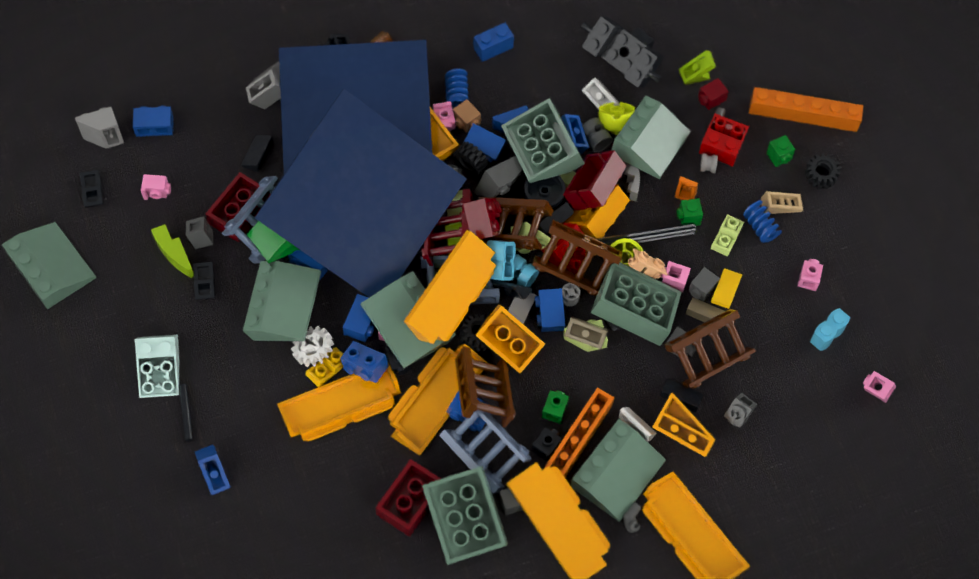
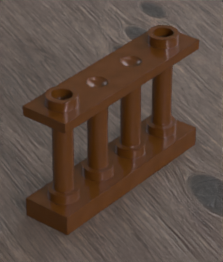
(521, 208)
(577, 239)
(695, 337)
(468, 389)

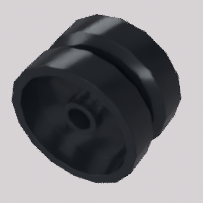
(546, 189)

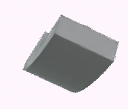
(634, 180)
(520, 308)

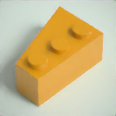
(683, 426)

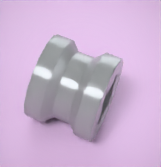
(708, 163)
(570, 290)

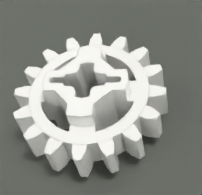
(314, 347)

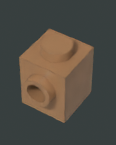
(465, 115)

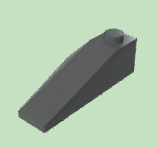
(499, 178)

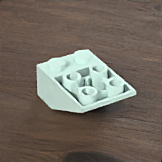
(157, 365)

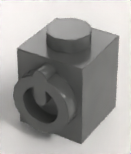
(740, 410)

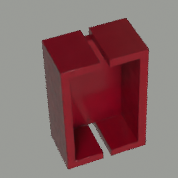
(595, 180)

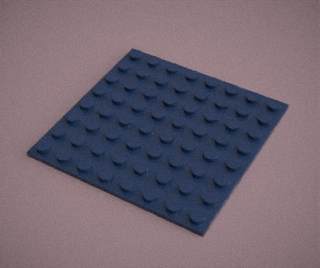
(380, 74)
(360, 196)

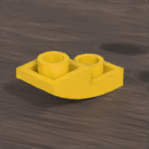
(726, 288)
(323, 372)

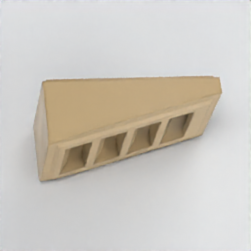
(770, 201)

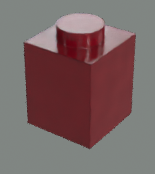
(713, 94)

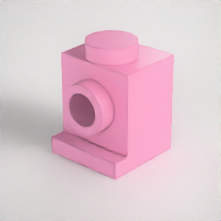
(445, 114)
(155, 187)
(810, 274)
(676, 276)
(887, 386)

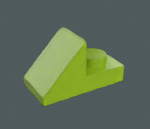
(698, 68)

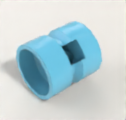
(523, 272)

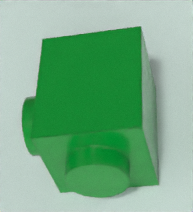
(780, 151)
(690, 212)
(555, 406)

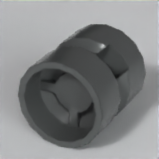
(596, 135)

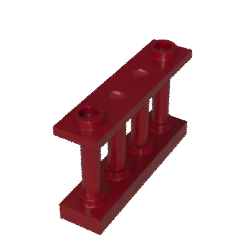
(429, 250)

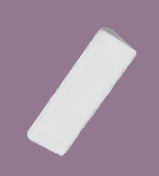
(598, 93)
(634, 421)

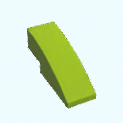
(172, 250)

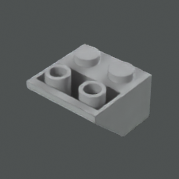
(265, 88)
(100, 128)

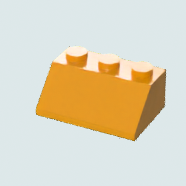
(597, 220)
(509, 338)

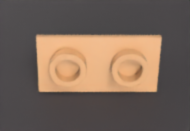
(654, 267)

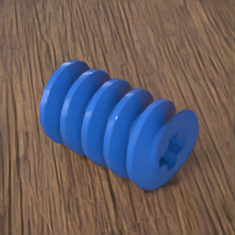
(456, 86)
(761, 223)

